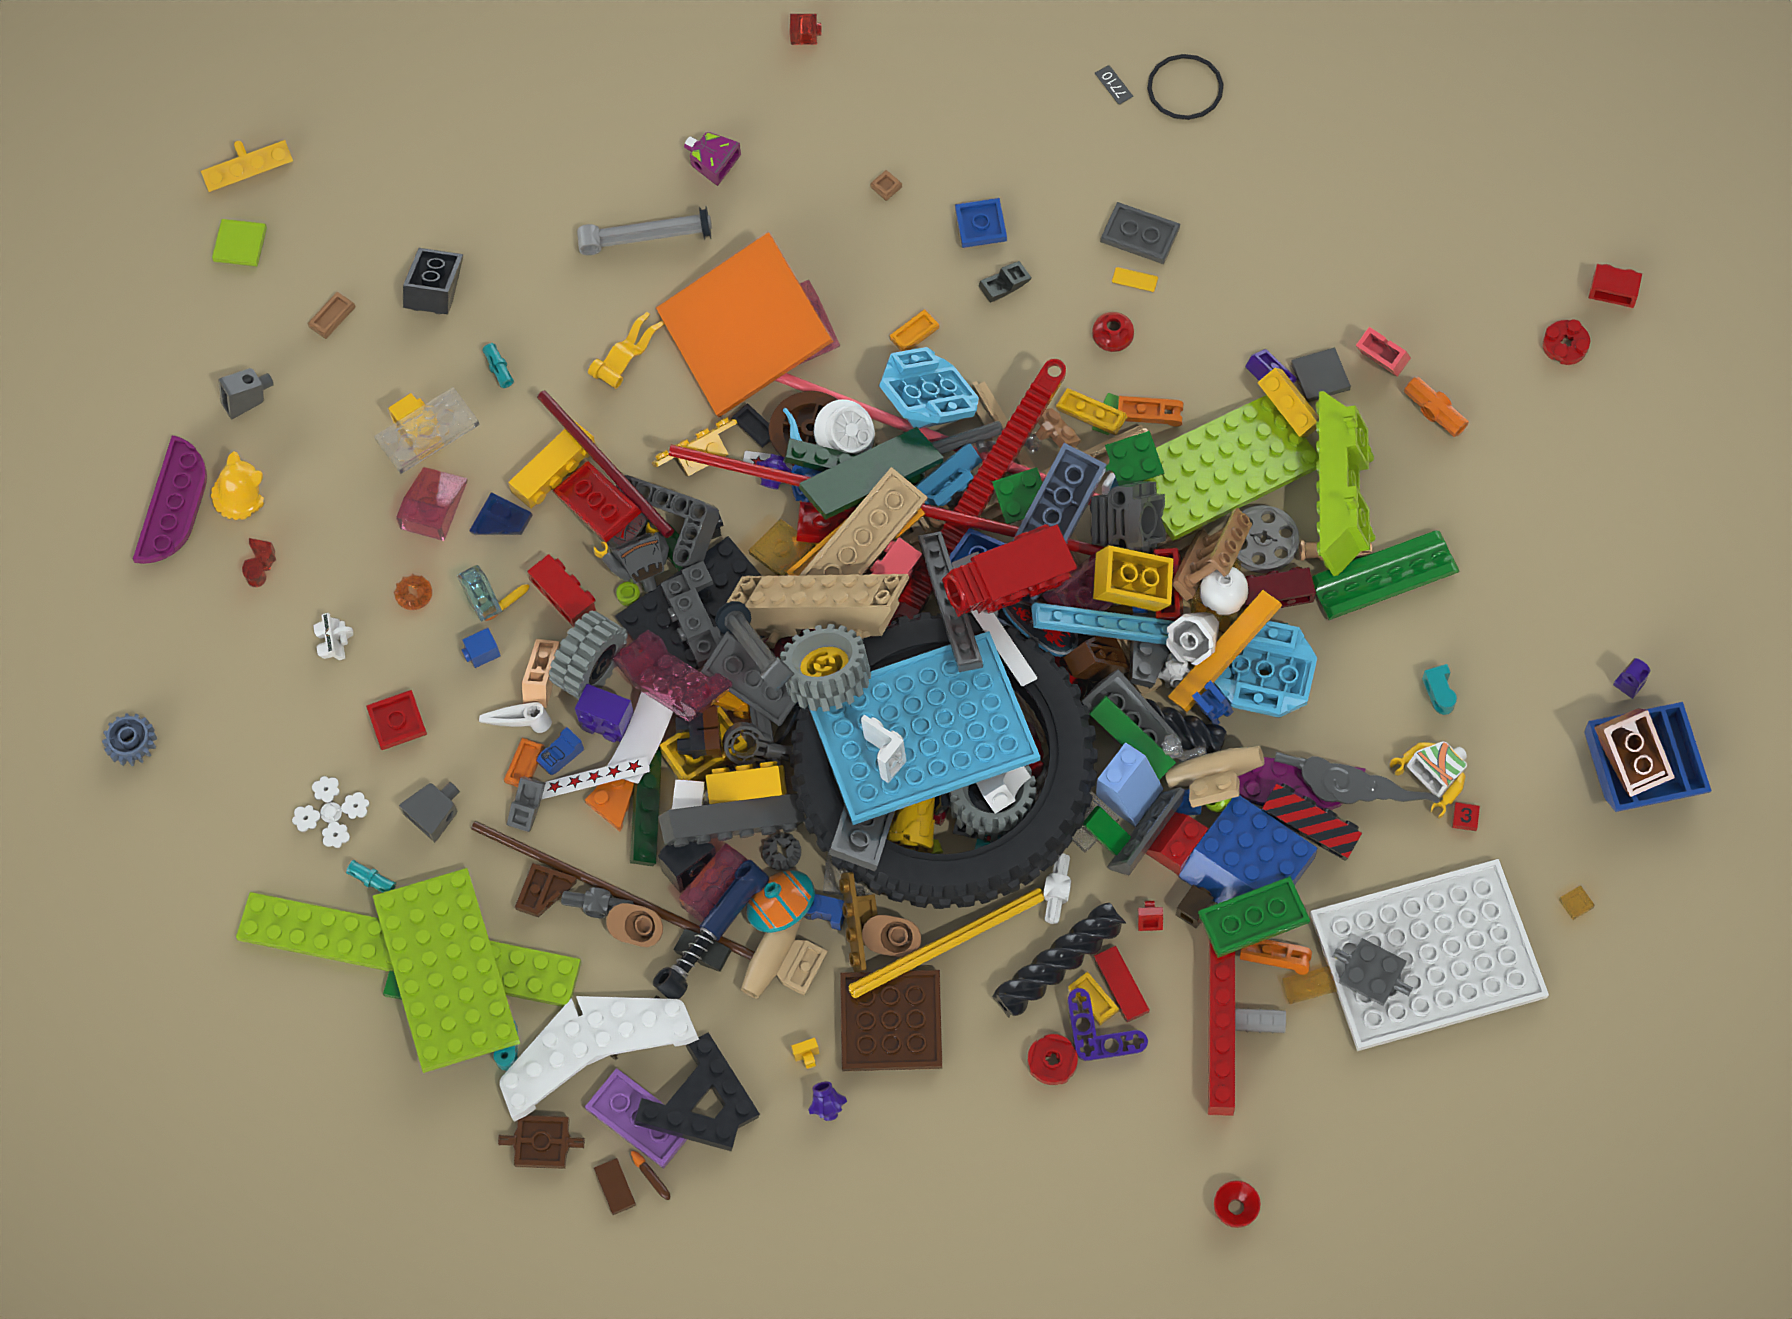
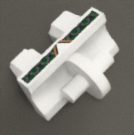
(335, 636)

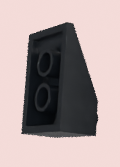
(432, 281)

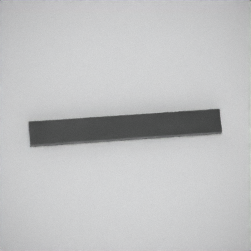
(957, 628)

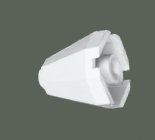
(1193, 637)

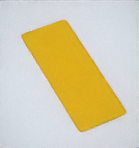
(1134, 279)

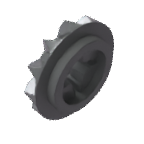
(778, 861)

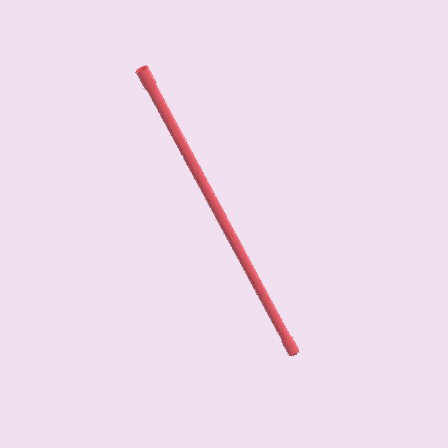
(889, 419)

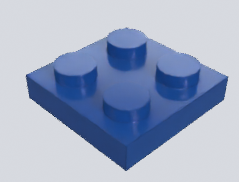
(981, 222)

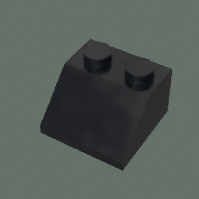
(685, 863)

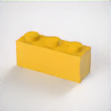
(1289, 402)

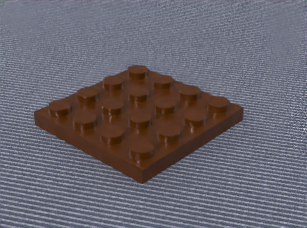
(892, 1024)

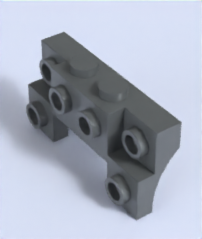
(690, 613)

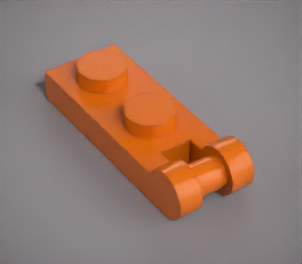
(1151, 410)
(1279, 955)

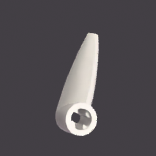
(520, 715)

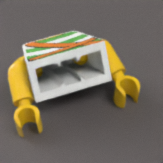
(1437, 768)

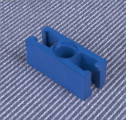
(1213, 703)

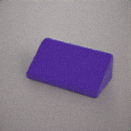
(1263, 362)

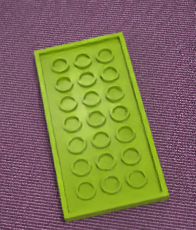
(1229, 465)
(445, 970)

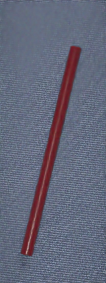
(603, 461)

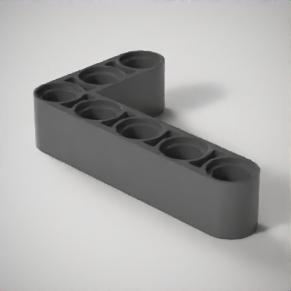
(694, 523)

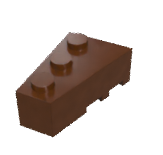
(1097, 659)

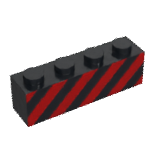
(1312, 822)

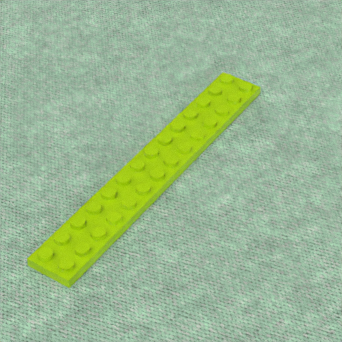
(361, 942)

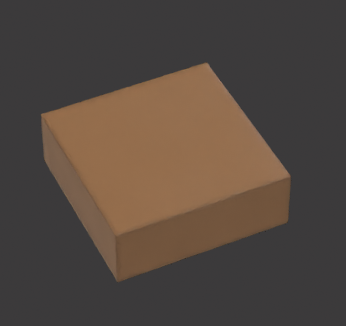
(886, 185)

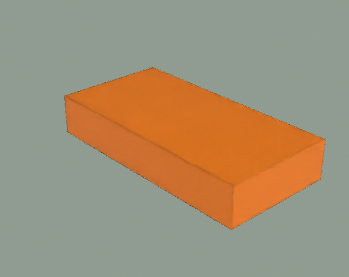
(524, 761)

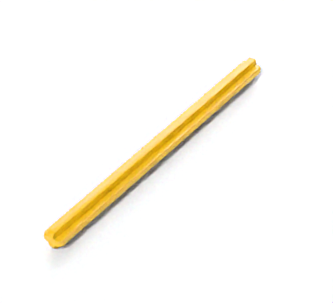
(946, 942)

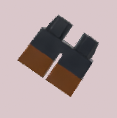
(704, 735)

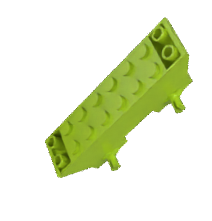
(1342, 509)

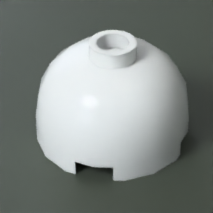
(1224, 593)

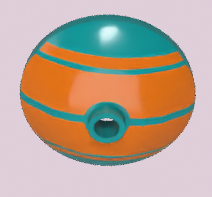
(781, 901)

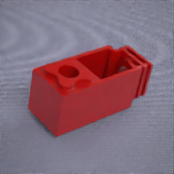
(1007, 573)

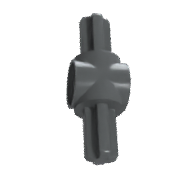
(595, 902)

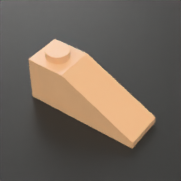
(536, 682)

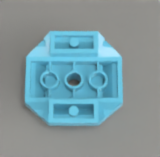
(927, 388)
(1291, 667)

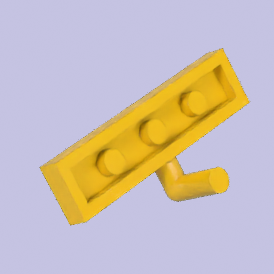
(246, 165)

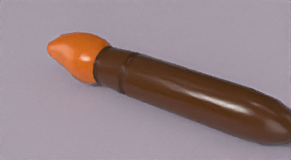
(651, 1176)

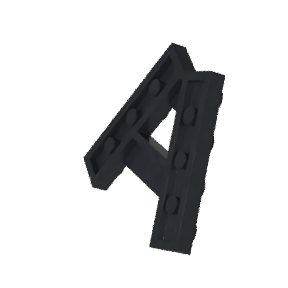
(677, 1115)

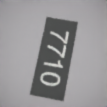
(1113, 84)

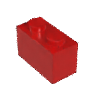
(1615, 285)

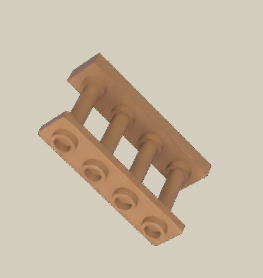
(1211, 554)

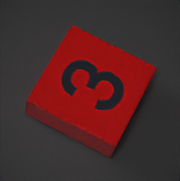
(1465, 816)

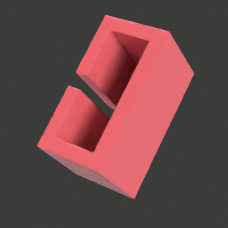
(1377, 349)

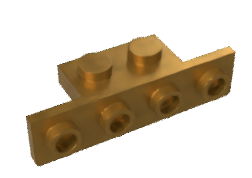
(857, 911)

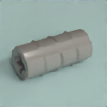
(1260, 1020)

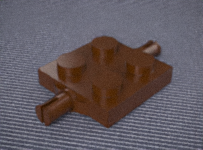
(541, 1142)

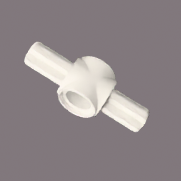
(1057, 889)

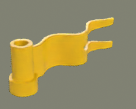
(622, 353)

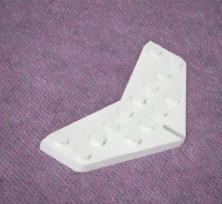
(576, 1041)

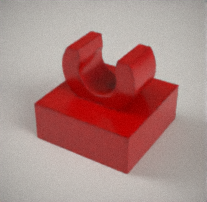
(1150, 917)

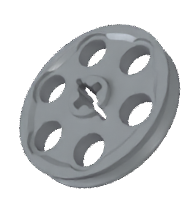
(1273, 539)

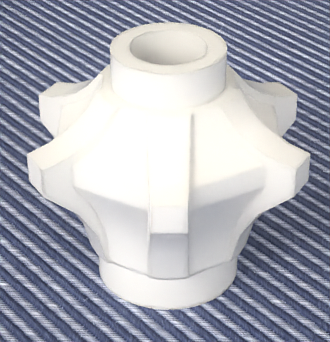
(1173, 671)

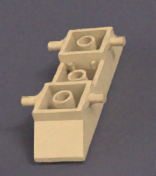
(792, 603)

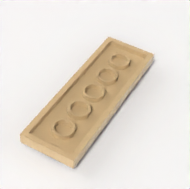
(869, 528)

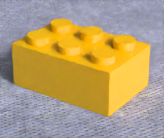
(1133, 578)
(696, 769)
(746, 783)

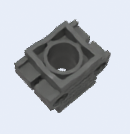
(1129, 517)

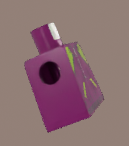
(713, 155)

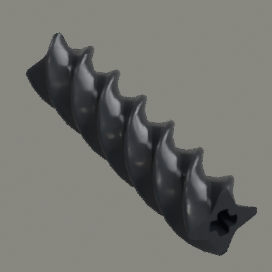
(1189, 728)
(1064, 954)

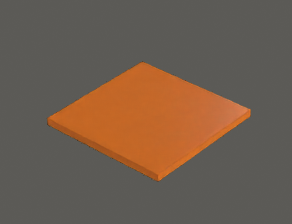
(744, 324)

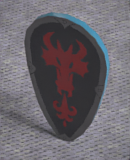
(1056, 642)

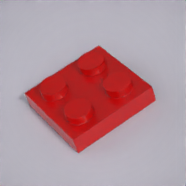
(396, 720)

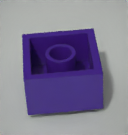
(603, 713)

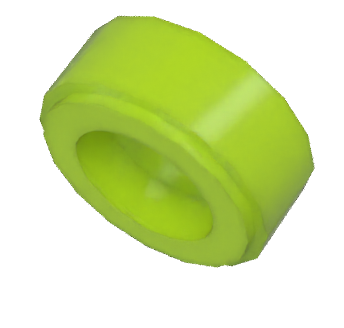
(627, 593)

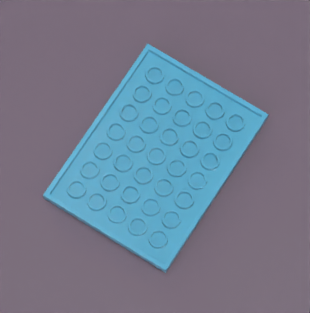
(951, 724)

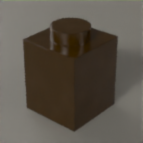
(1194, 900)

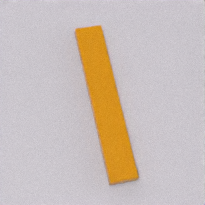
(1226, 649)

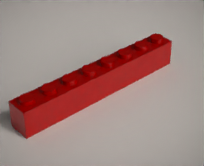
(1221, 1034)

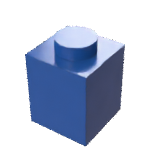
(480, 648)

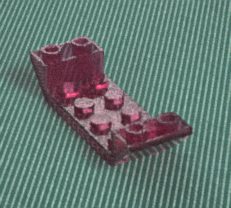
(668, 678)

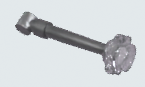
(1032, 444)

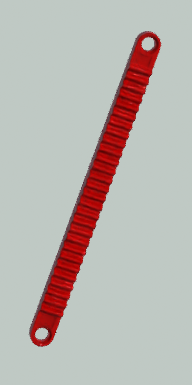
(981, 488)

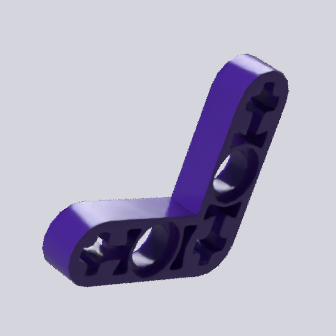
(1099, 1041)

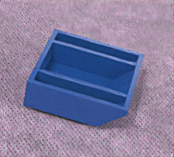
(1681, 752)
(1246, 852)

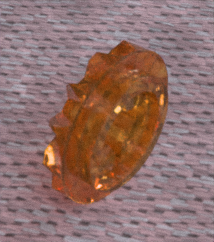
(409, 601)

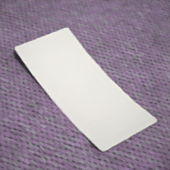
(643, 733)

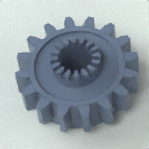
(121, 730)

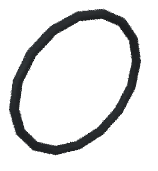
(1185, 56)

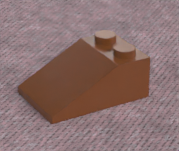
(1635, 751)

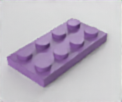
(617, 1108)

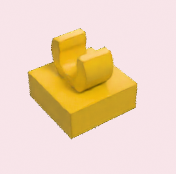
(806, 1051)

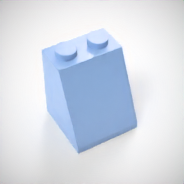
(1129, 785)

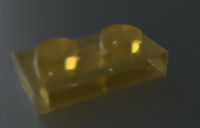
(1308, 986)

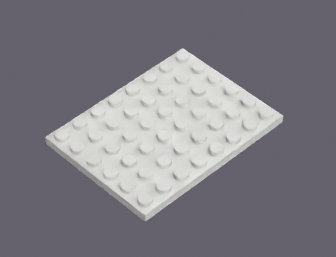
(1460, 951)

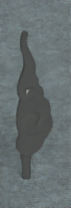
(1348, 784)

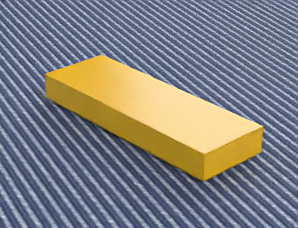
(1091, 411)

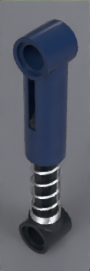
(747, 882)

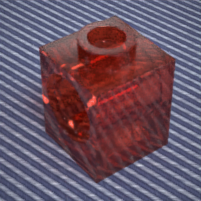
(804, 29)

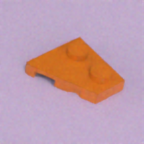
(612, 801)

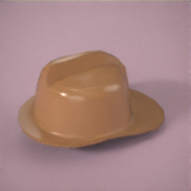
(634, 925)
(891, 935)

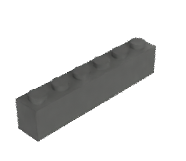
(730, 819)

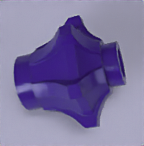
(775, 462)
(826, 1101)

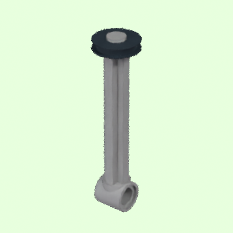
(592, 238)

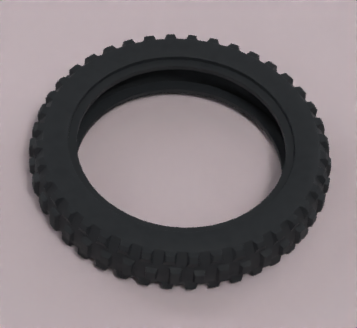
(1016, 855)

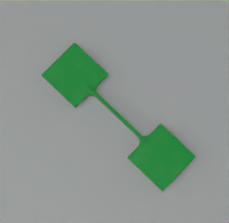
(1130, 461)

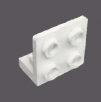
(891, 745)

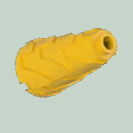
(914, 827)

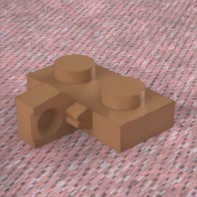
(1054, 427)

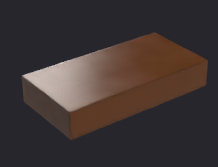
(615, 1186)

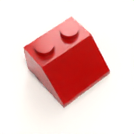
(1177, 842)

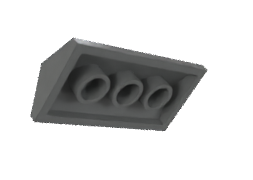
(1132, 703)
(1147, 831)

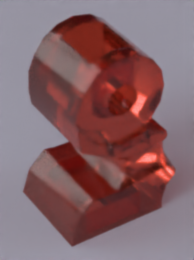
(255, 568)

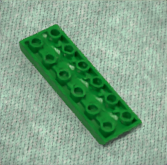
(1385, 574)

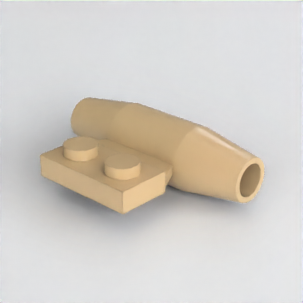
(1215, 775)
(788, 959)

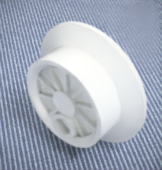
(844, 427)

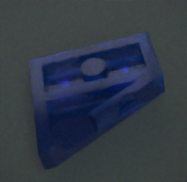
(500, 518)

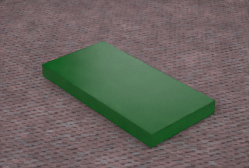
(1254, 916)

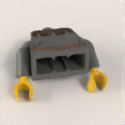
(638, 558)

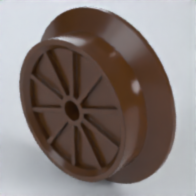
(804, 408)

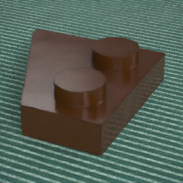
(542, 889)

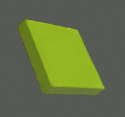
(239, 242)

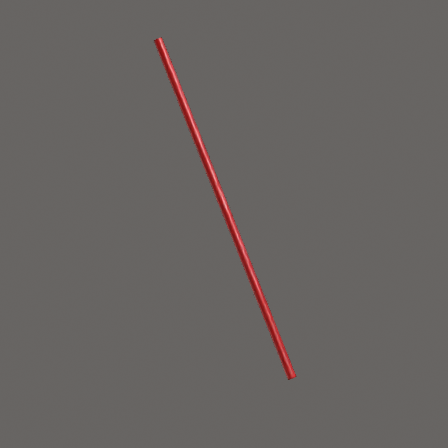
(795, 479)

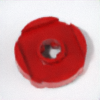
(1569, 330)
(1059, 1072)

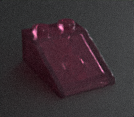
(431, 503)

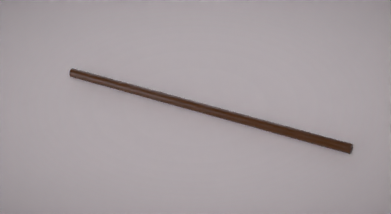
(598, 883)

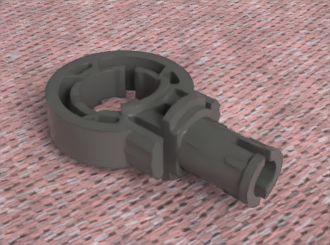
(754, 753)

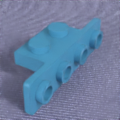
(950, 476)

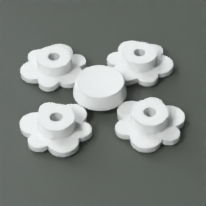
(330, 812)

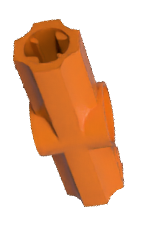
(1436, 406)

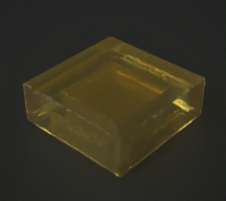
(1576, 902)

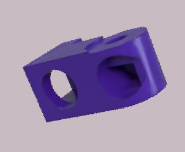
(1633, 678)

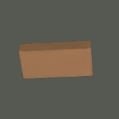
(331, 315)

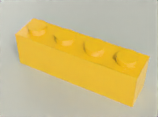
(548, 468)

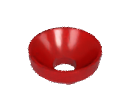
(1113, 340)
(1240, 1192)

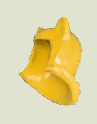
(237, 489)

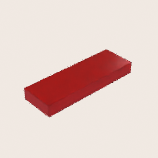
(1121, 984)

